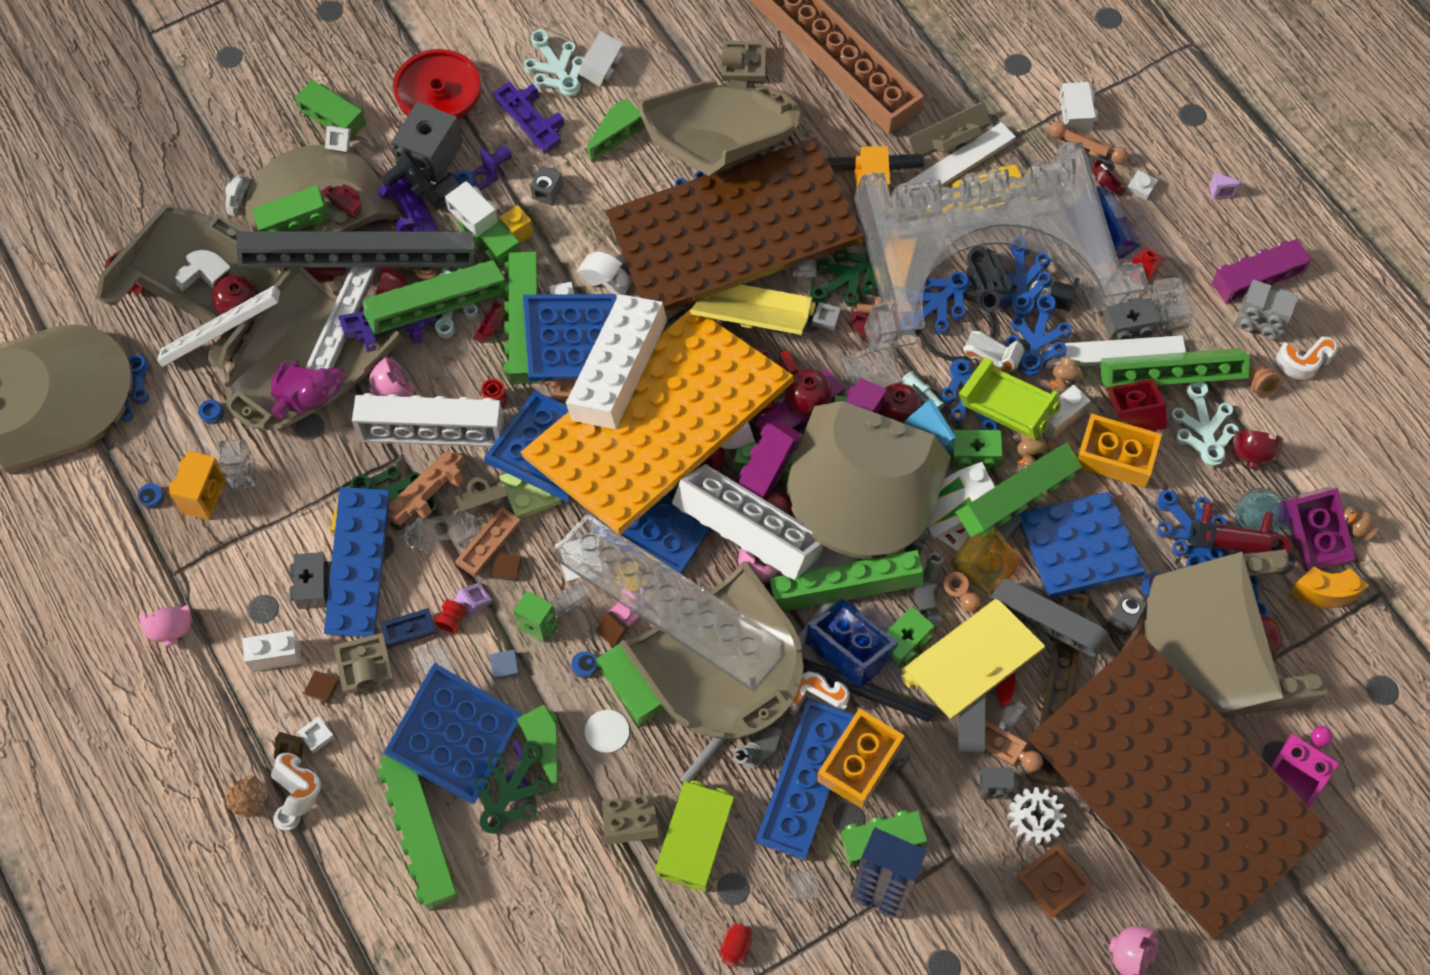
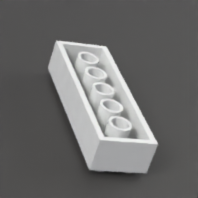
(616, 361)
(428, 420)
(748, 521)

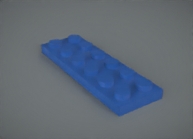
(357, 562)
(797, 794)

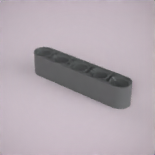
(1051, 617)
(973, 727)

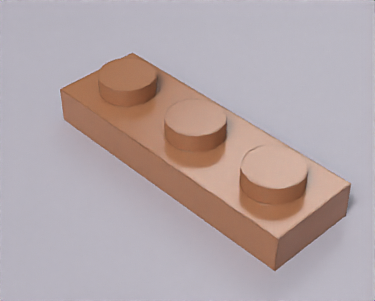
(488, 542)

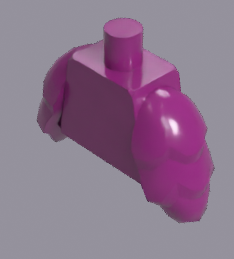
(302, 388)

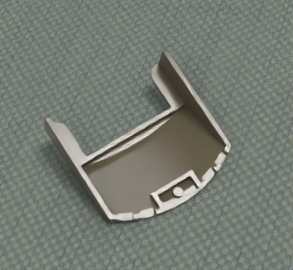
(161, 251)
(1215, 638)

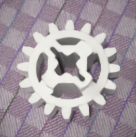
(1047, 816)

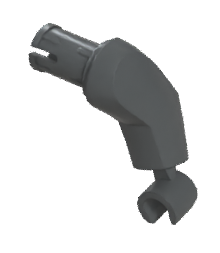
(931, 582)
(762, 750)

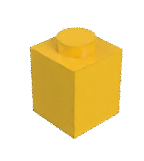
(518, 224)

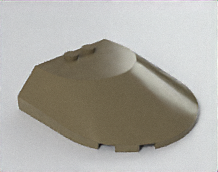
(719, 124)
(321, 167)
(59, 393)
(865, 480)
(703, 695)

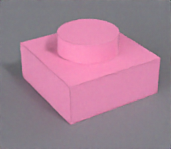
(625, 615)

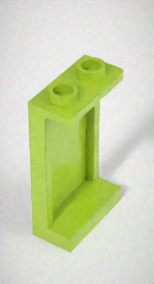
(1009, 400)
(694, 835)

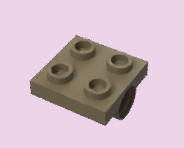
(743, 60)
(492, 493)
(363, 663)
(629, 819)

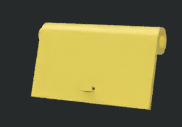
(758, 308)
(972, 658)

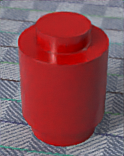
(735, 945)

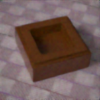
(506, 566)
(612, 628)
(321, 687)

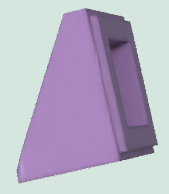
(1223, 186)
(473, 598)

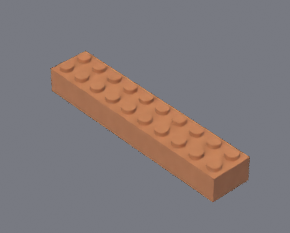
(846, 60)

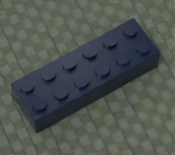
(887, 873)

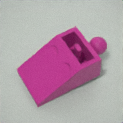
(1300, 771)

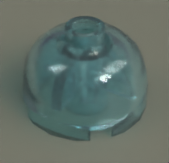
(1253, 505)

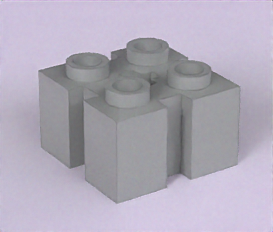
(1265, 310)

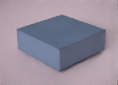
(504, 664)

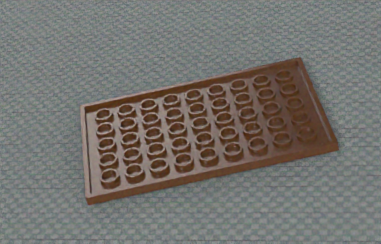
(734, 225)
(1178, 786)

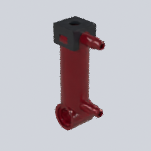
(1213, 535)

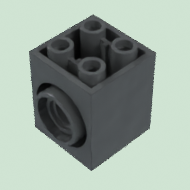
(429, 140)

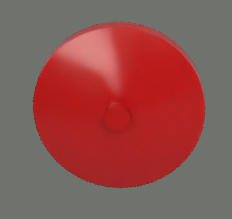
(438, 80)

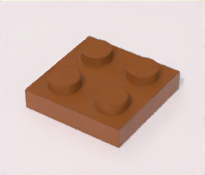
(1054, 881)

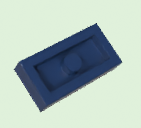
(408, 628)

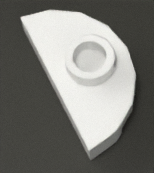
(235, 193)

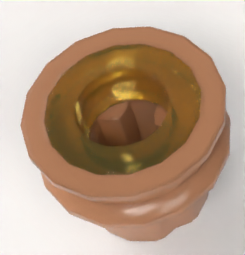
(1264, 381)

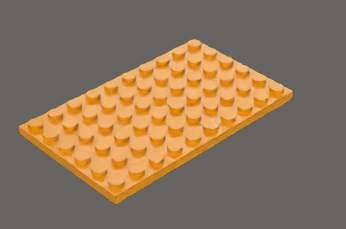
(685, 406)

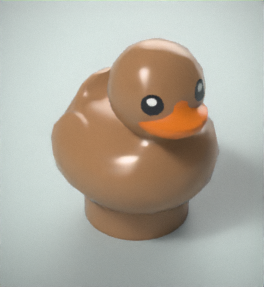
(1066, 371)
(1030, 447)
(1360, 524)

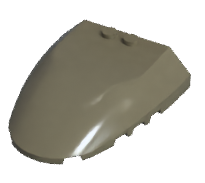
(289, 333)

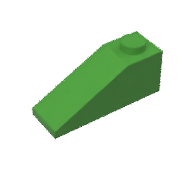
(618, 125)
(541, 727)

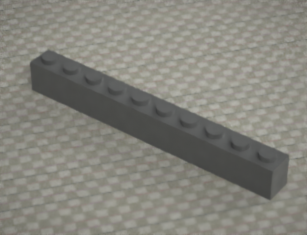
(354, 249)

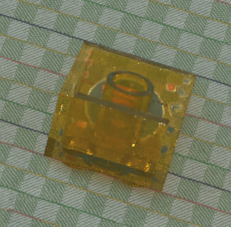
(986, 560)

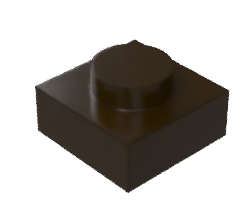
(288, 744)

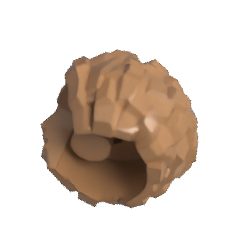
(246, 796)

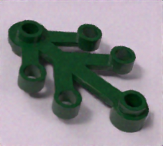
(847, 274)
(372, 482)
(508, 791)

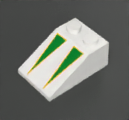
(954, 494)

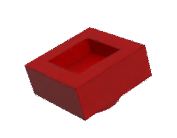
(787, 362)

